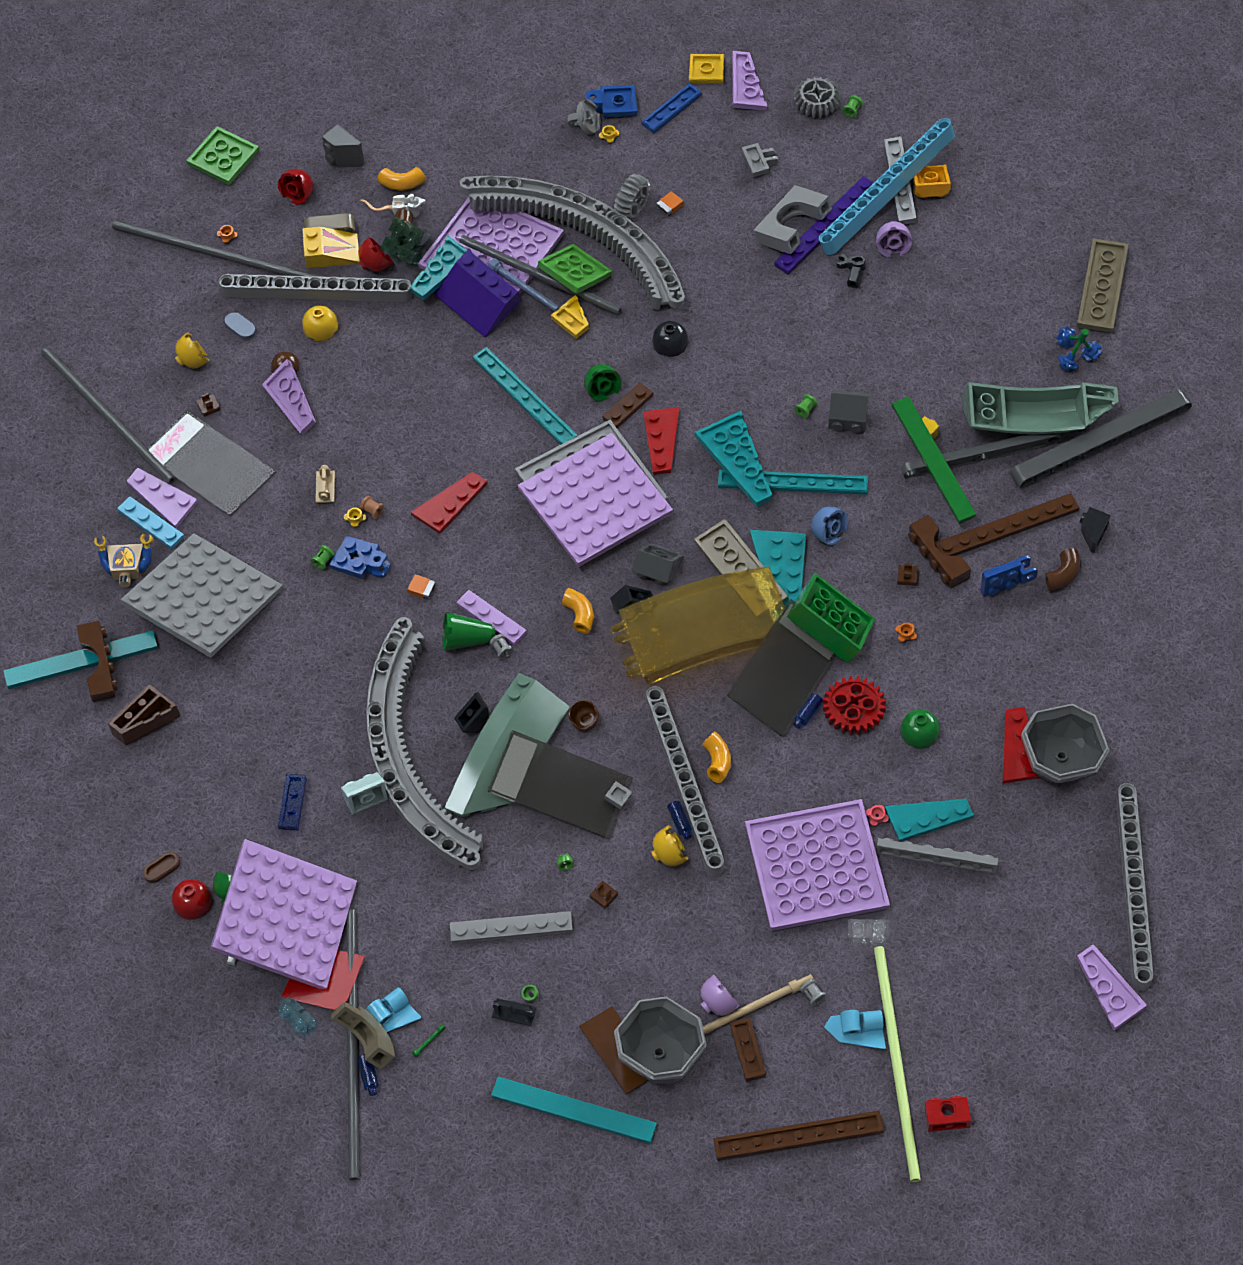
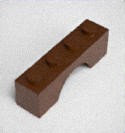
(952, 569)
(100, 682)

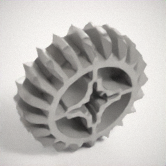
(817, 97)
(632, 196)

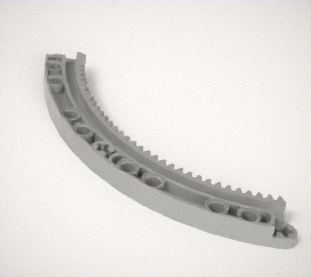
(589, 215)
(418, 807)

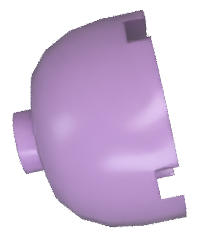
(895, 236)
(717, 998)

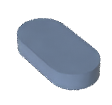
(240, 326)

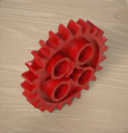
(854, 705)

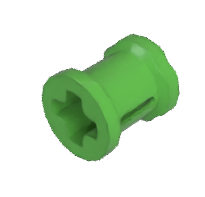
(852, 106)
(805, 406)
(322, 557)

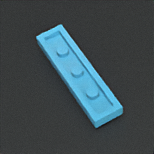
(150, 523)

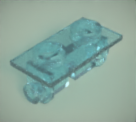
(290, 1010)

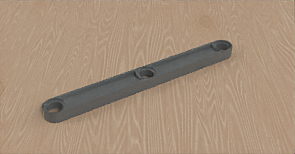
(985, 452)

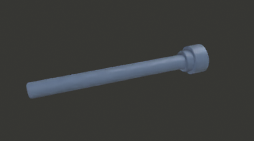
(496, 266)

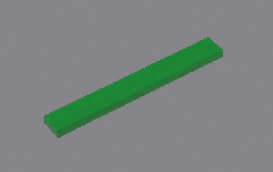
(934, 460)

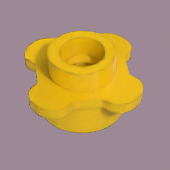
(609, 129)
(354, 512)

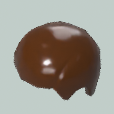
(281, 357)
(583, 715)

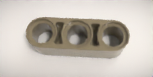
(341, 222)

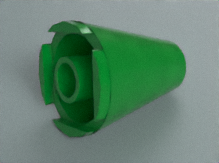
(465, 632)

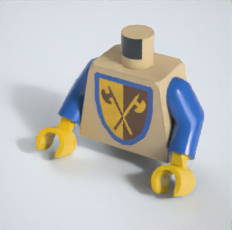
(125, 561)

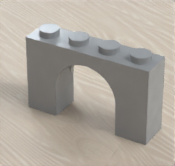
(796, 202)

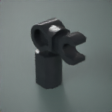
(857, 266)

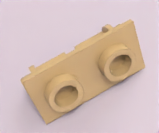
(325, 485)

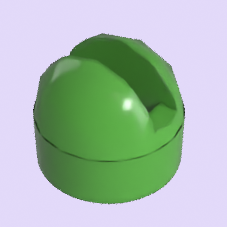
(565, 859)
(526, 996)

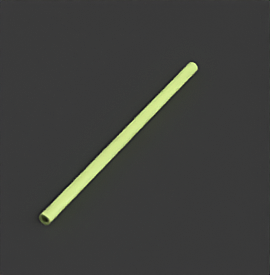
(897, 1065)

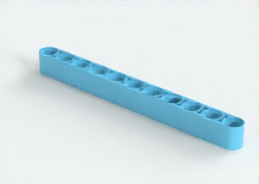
(886, 186)

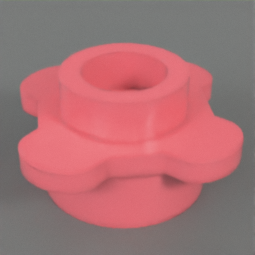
(877, 809)

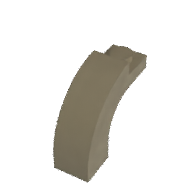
(368, 1030)

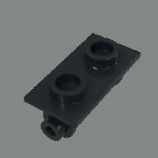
(513, 1012)

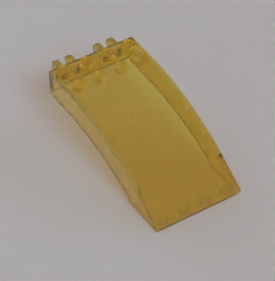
(699, 622)

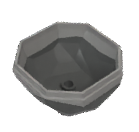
(1065, 733)
(664, 1028)

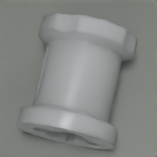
(505, 647)
(813, 992)

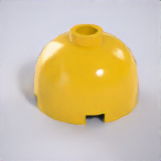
(319, 323)
(190, 352)
(668, 848)

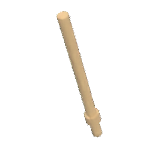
(792, 987)

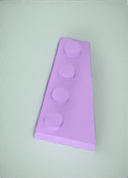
(289, 396)
(1112, 991)

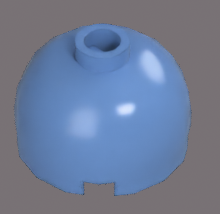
(827, 522)

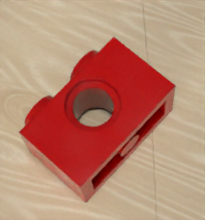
(939, 1122)

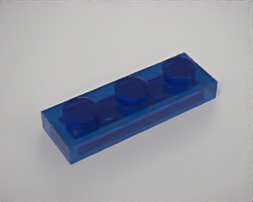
(292, 802)

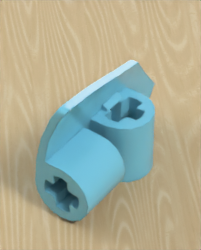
(393, 1010)
(858, 1028)

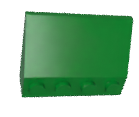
(831, 618)

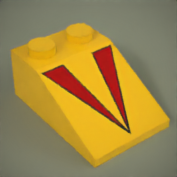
(329, 247)

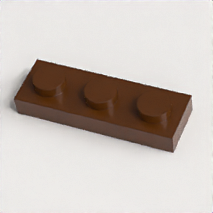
(628, 405)
(747, 1049)

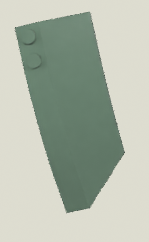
(1036, 409)
(523, 708)

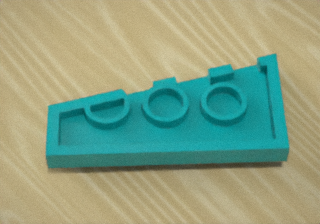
(437, 268)
(922, 818)

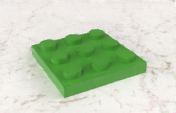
(223, 155)
(574, 268)

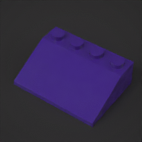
(478, 294)

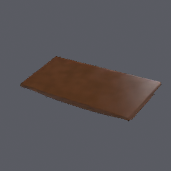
(600, 1034)

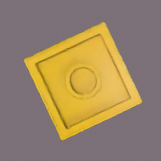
(706, 68)

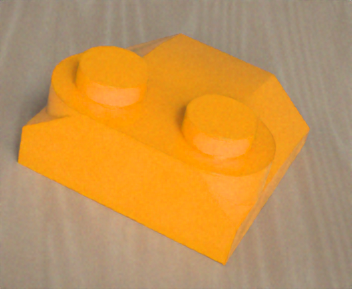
(932, 182)

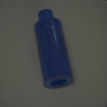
(807, 710)
(680, 819)
(368, 1075)

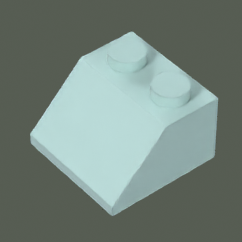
(364, 792)

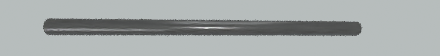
(589, 297)

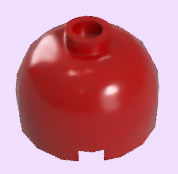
(295, 182)
(372, 256)
(191, 899)

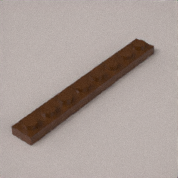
(1008, 526)
(798, 1135)

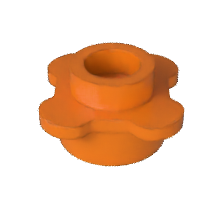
(227, 229)
(906, 627)

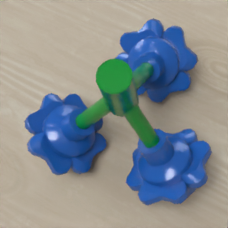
(1066, 338)

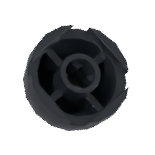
(670, 339)

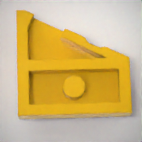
(571, 318)

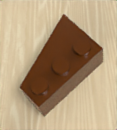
(143, 715)

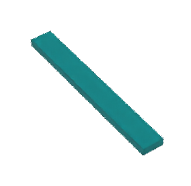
(524, 396)
(806, 482)
(78, 660)
(574, 1110)

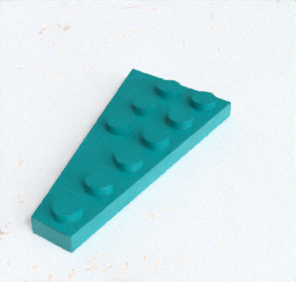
(735, 453)
(785, 557)

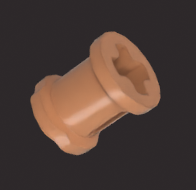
(372, 507)

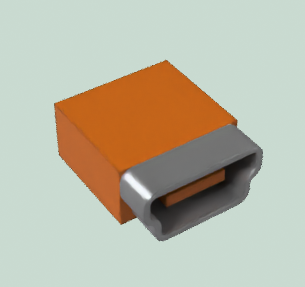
(670, 203)
(421, 586)

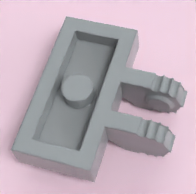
(759, 160)

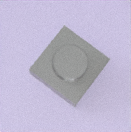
(618, 795)

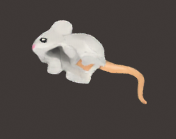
(399, 202)

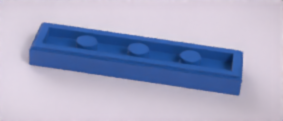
(671, 108)

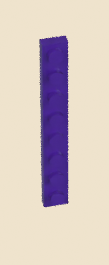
(810, 238)

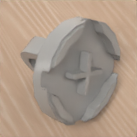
(586, 117)

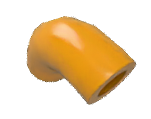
(401, 181)
(582, 608)
(720, 757)

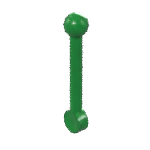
(416, 1052)

